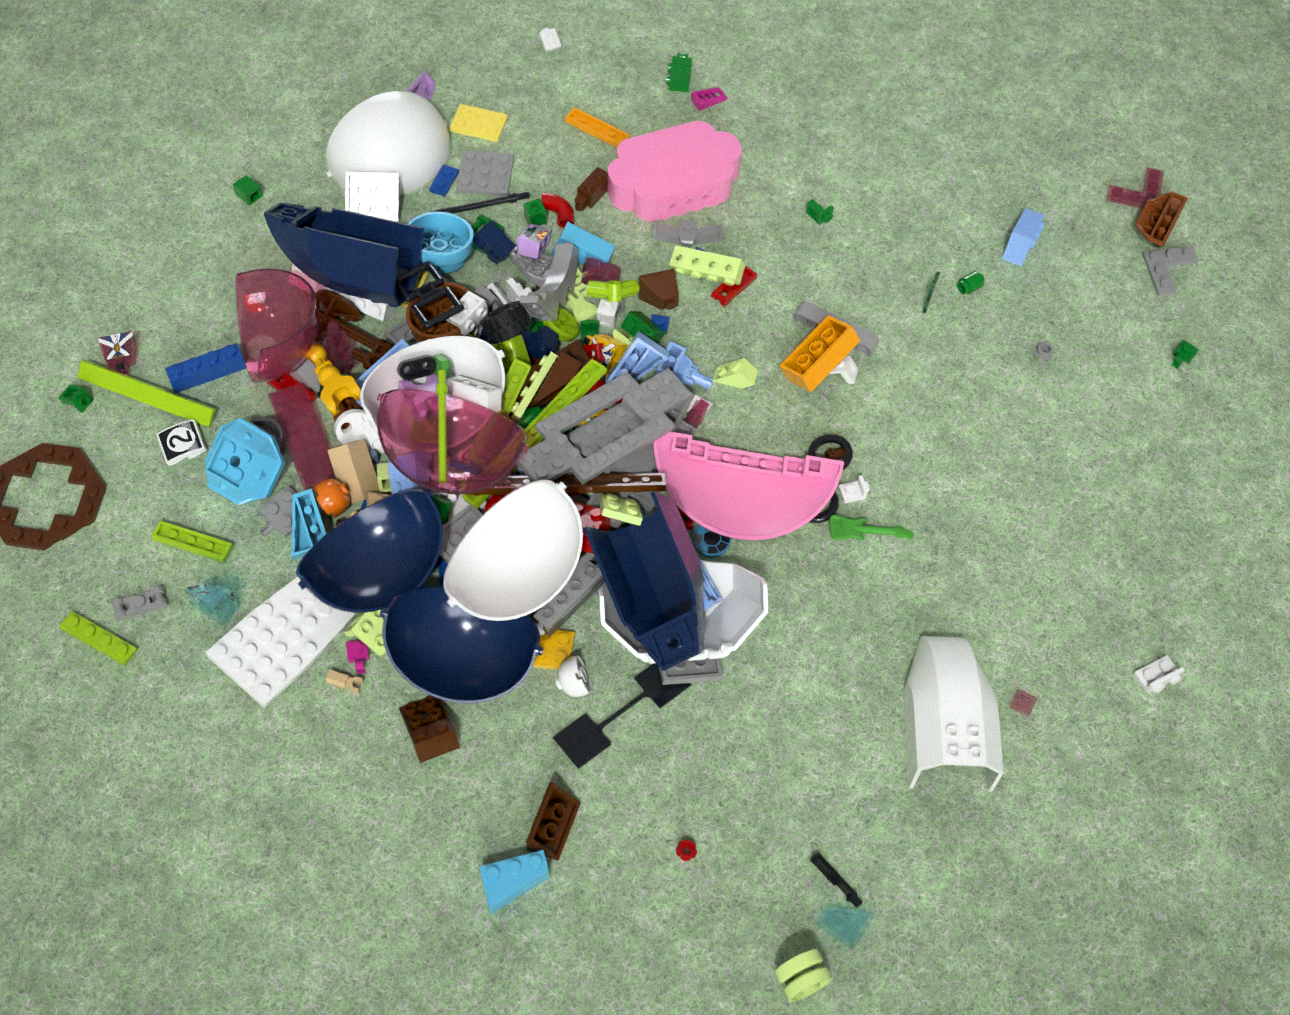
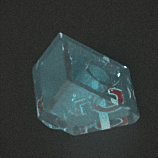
(214, 601)

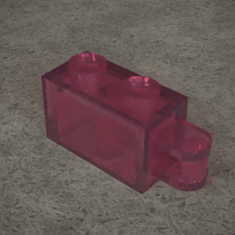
(338, 348)

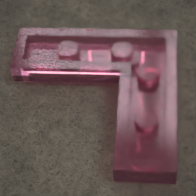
(1151, 189)

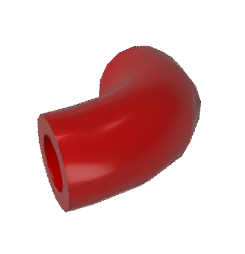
(560, 207)

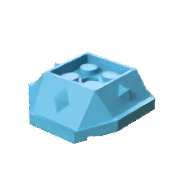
(258, 466)

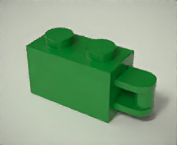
(679, 73)

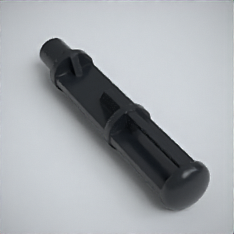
(835, 879)

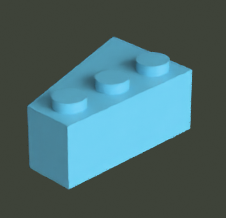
(587, 244)
(307, 523)
(512, 878)

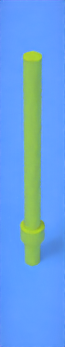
(442, 391)

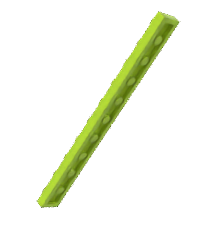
(570, 393)

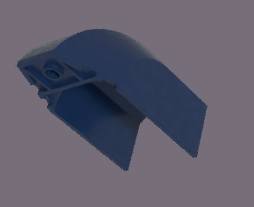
(348, 249)
(655, 582)

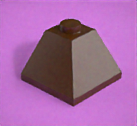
(659, 289)

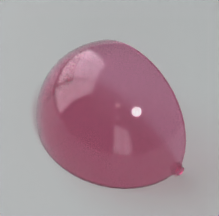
(275, 321)
(479, 441)

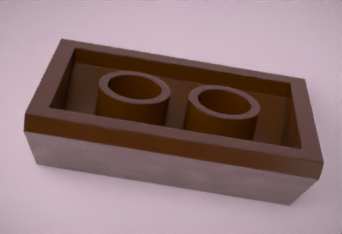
(553, 822)

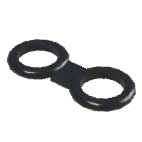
(829, 438)

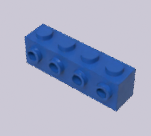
(205, 368)

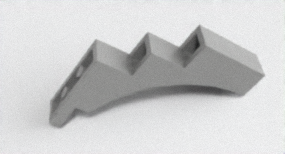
(553, 292)

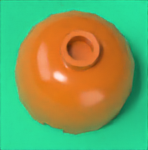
(332, 496)

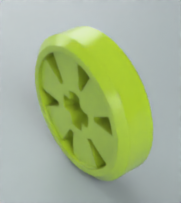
(565, 326)

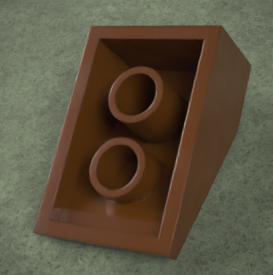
(558, 376)

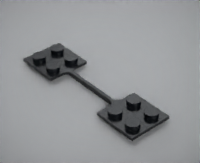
(585, 740)

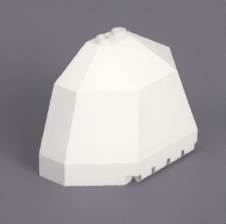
(724, 624)

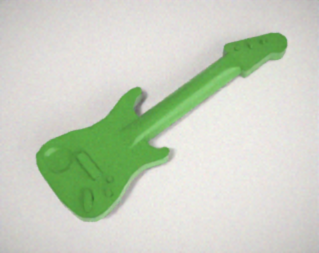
(844, 528)

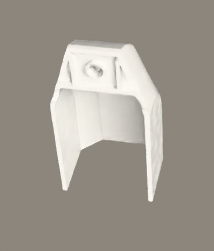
(950, 711)

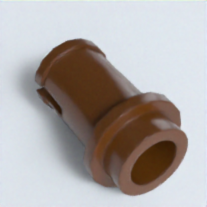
(835, 454)

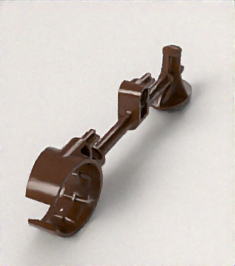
(339, 307)

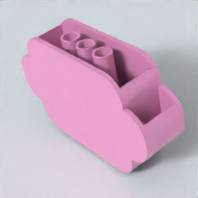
(674, 171)

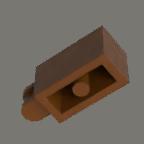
(591, 189)

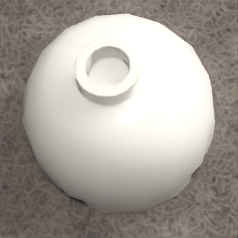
(573, 677)

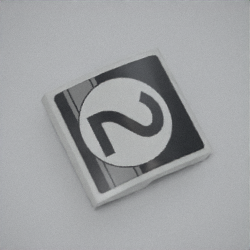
(181, 442)

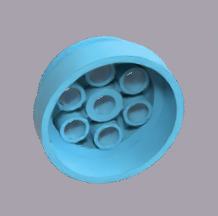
(445, 240)

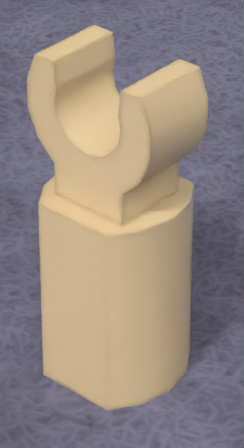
(343, 680)

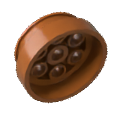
(432, 310)

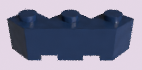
(536, 343)

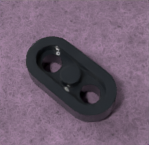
(415, 367)

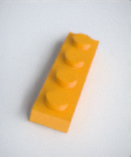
(596, 127)

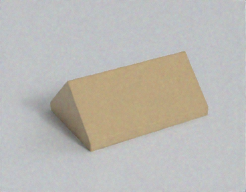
(355, 468)

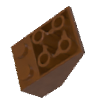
(429, 728)

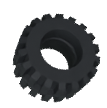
(506, 322)

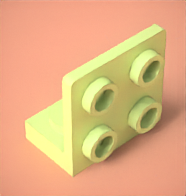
(369, 630)

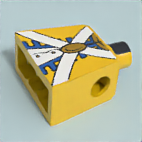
(612, 349)

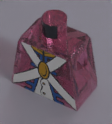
(119, 351)

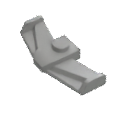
(687, 233)

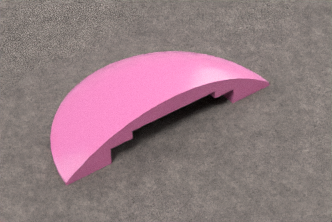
(744, 491)

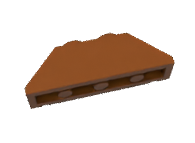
(1160, 217)

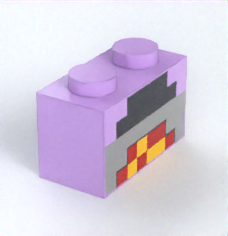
(533, 241)

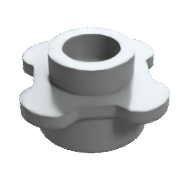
(1044, 346)

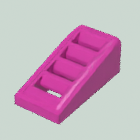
(705, 103)

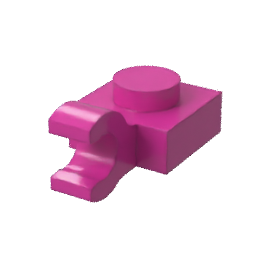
(357, 652)

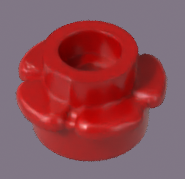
(686, 844)

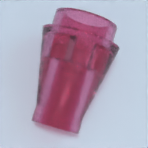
(697, 413)

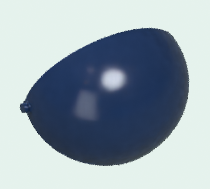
(375, 553)
(454, 652)

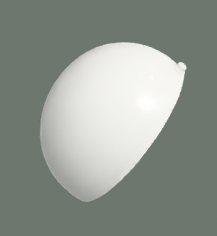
(390, 135)
(467, 356)
(516, 554)

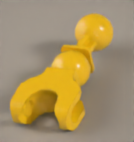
(334, 385)

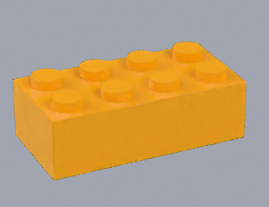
(819, 353)

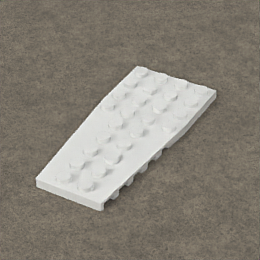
(278, 642)

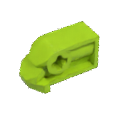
(513, 349)

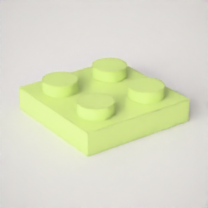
(620, 509)

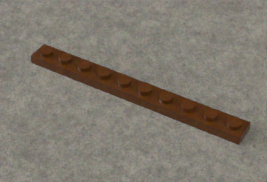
(602, 483)

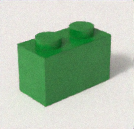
(636, 321)

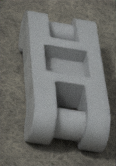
(139, 603)

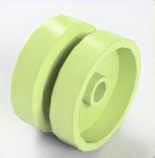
(803, 975)

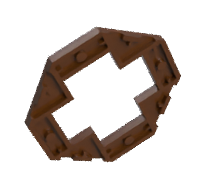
(62, 525)

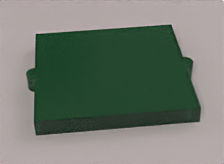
(931, 292)

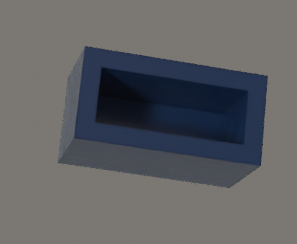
(493, 242)

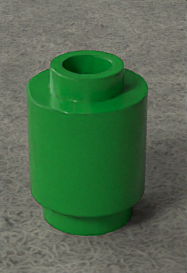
(970, 283)

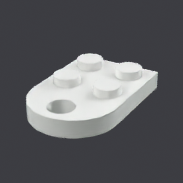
(357, 430)

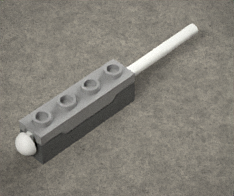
(569, 599)

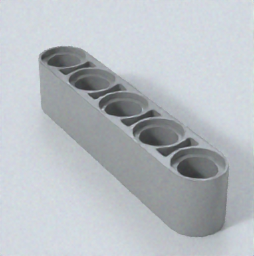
(813, 315)

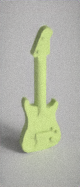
(581, 308)

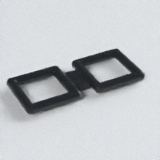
(428, 294)

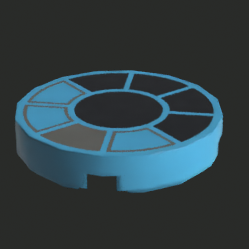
(709, 543)

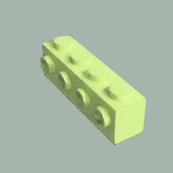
(707, 265)

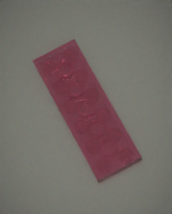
(302, 434)

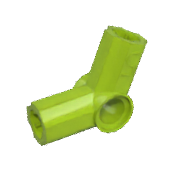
(612, 290)

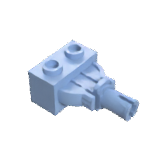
(683, 367)

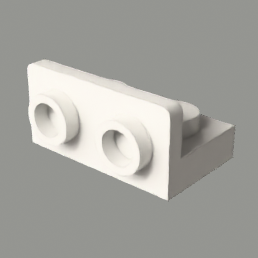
(474, 310)
(1158, 674)

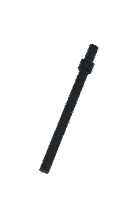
(511, 197)

